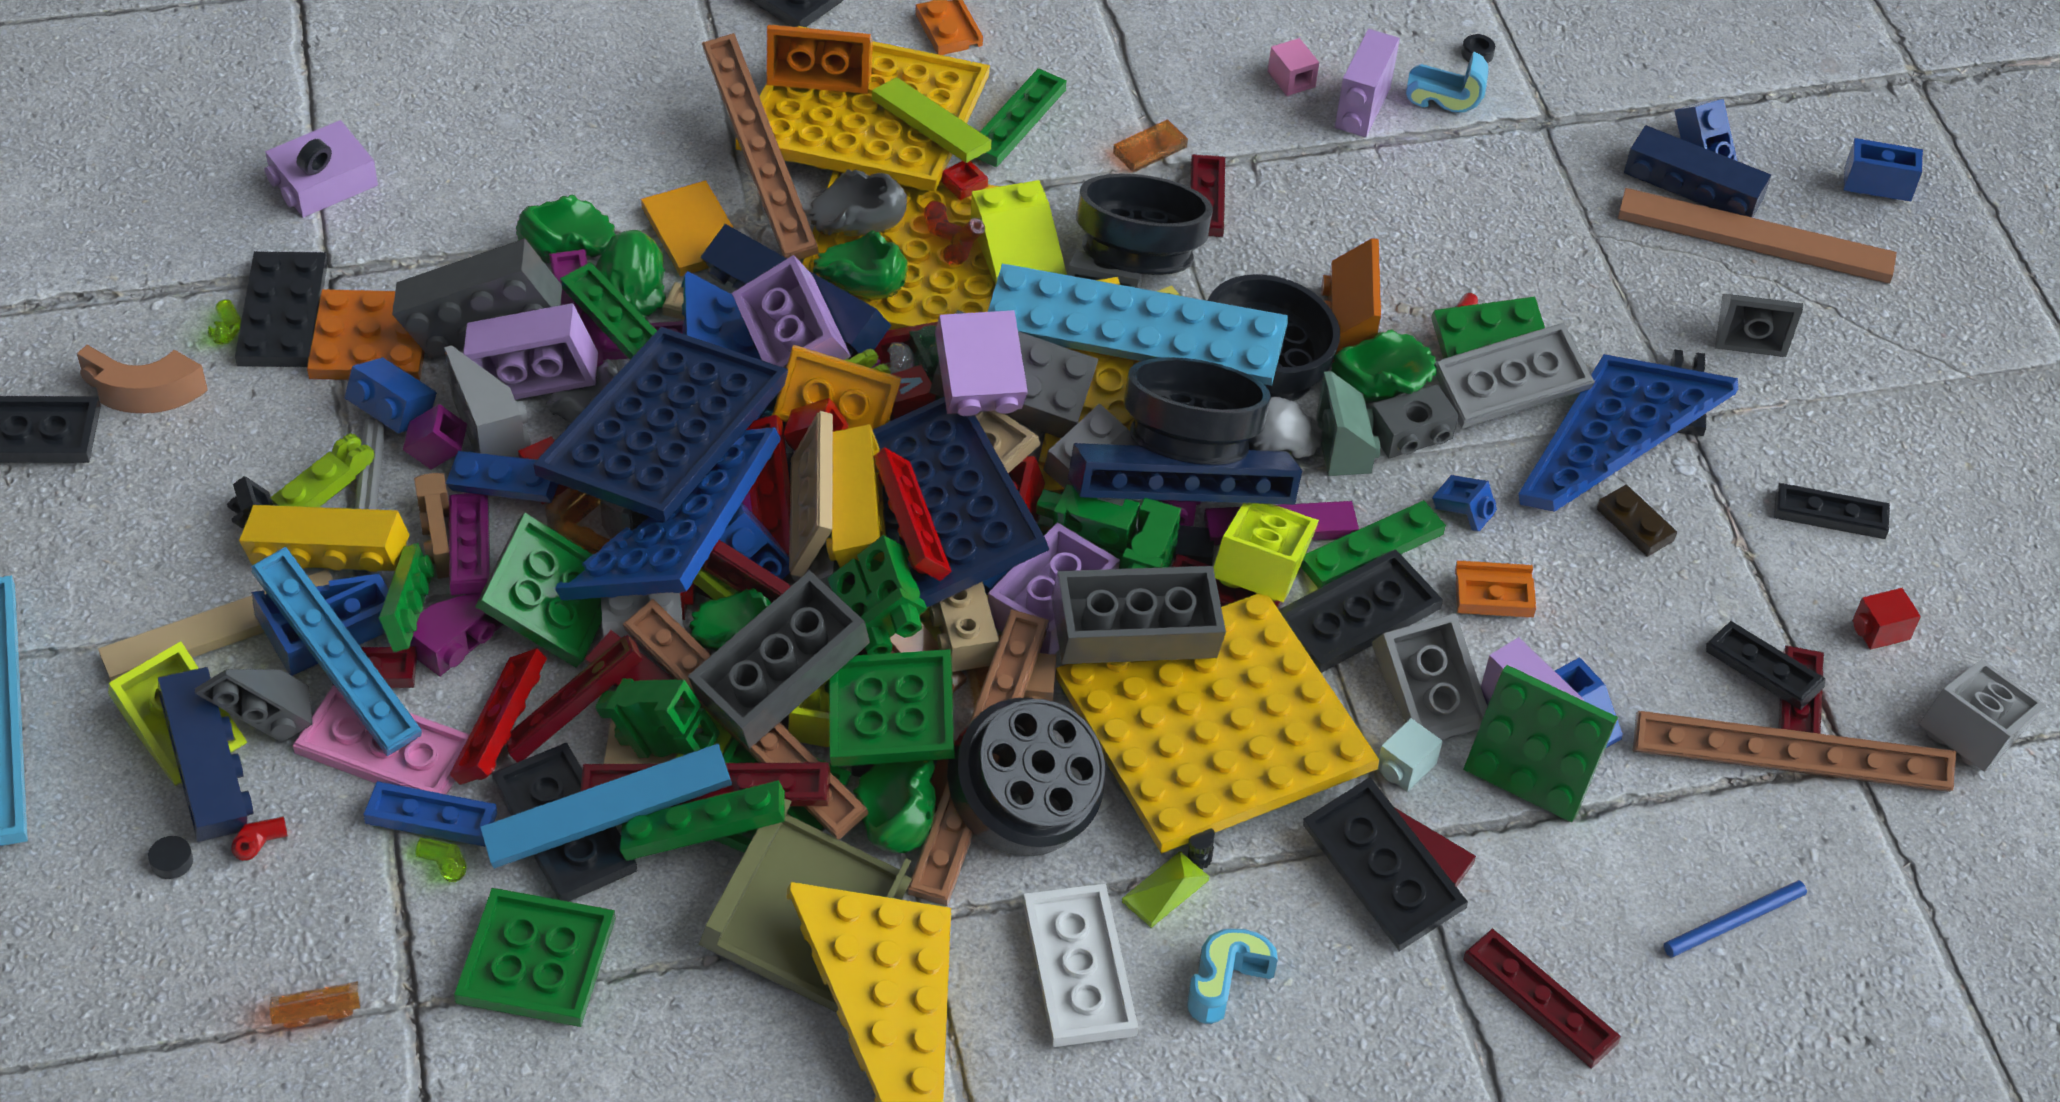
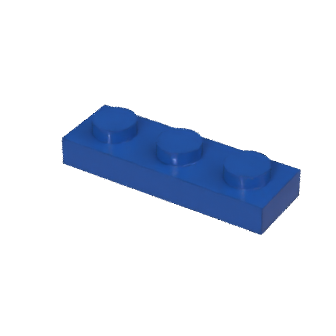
(499, 477)
(429, 813)

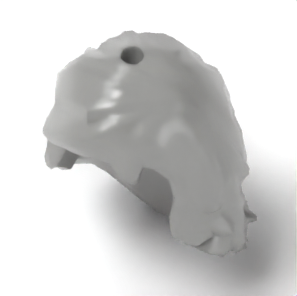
(1288, 429)

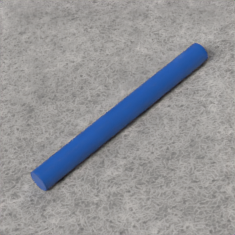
(1735, 918)

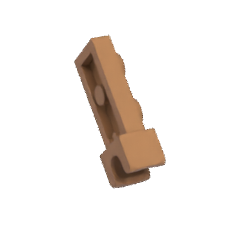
(433, 508)

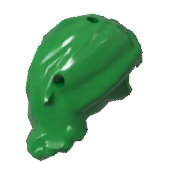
(565, 227)
(864, 267)
(635, 269)
(1385, 366)
(723, 618)
(898, 804)

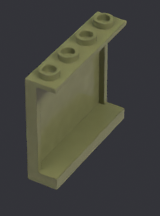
(760, 925)

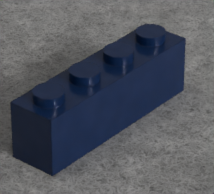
(1696, 173)
(204, 757)

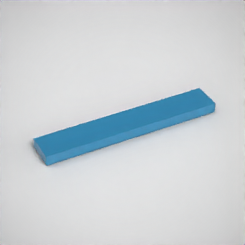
(336, 651)
(605, 806)

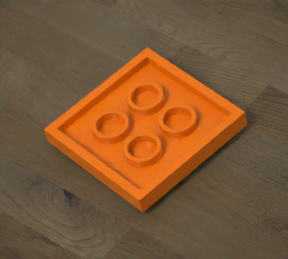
(359, 329)

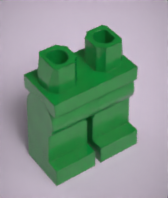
(1095, 520)
(1156, 536)
(881, 593)
(654, 718)

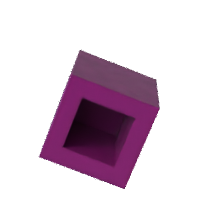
(435, 436)

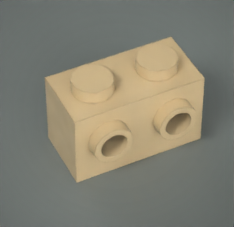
(966, 628)

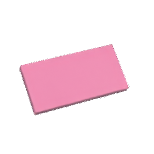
(346, 744)

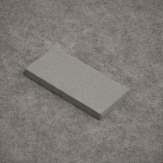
(1513, 375)

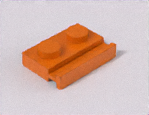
(948, 25)
(1495, 589)

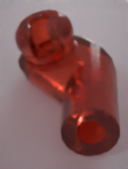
(938, 222)
(962, 242)

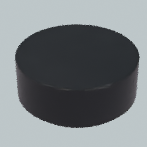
(1480, 44)
(314, 156)
(170, 857)

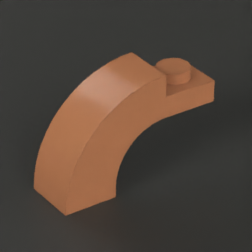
(145, 387)

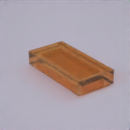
(1150, 145)

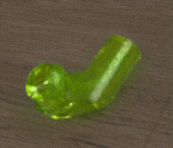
(229, 324)
(447, 856)

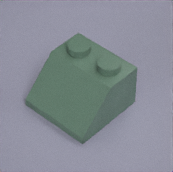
(1346, 428)

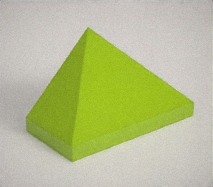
(1165, 889)

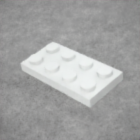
(1080, 965)

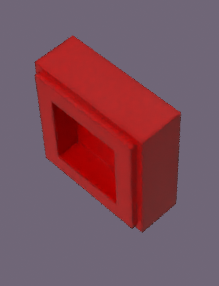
(963, 179)

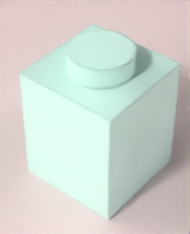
(1409, 755)

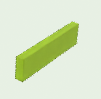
(931, 120)

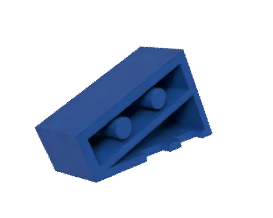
(354, 601)

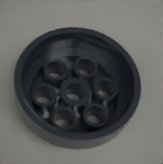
(1142, 222)
(1310, 333)
(1195, 409)
(983, 787)

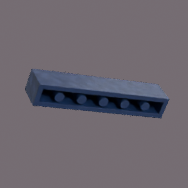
(742, 259)
(1141, 474)

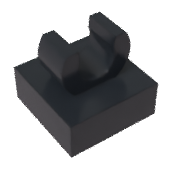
(247, 494)

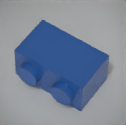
(1883, 169)
(388, 393)

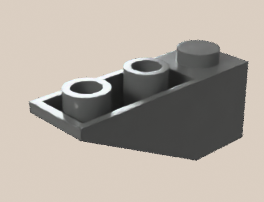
(263, 699)

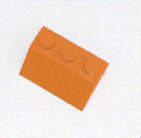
(819, 59)
(1355, 293)

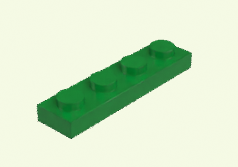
(1021, 114)
(608, 309)
(1398, 531)
(406, 596)
(703, 820)

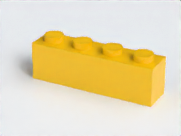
(857, 495)
(326, 536)

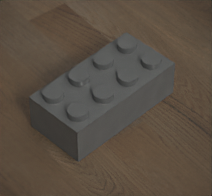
(481, 287)
(1055, 385)
(1137, 614)
(779, 659)

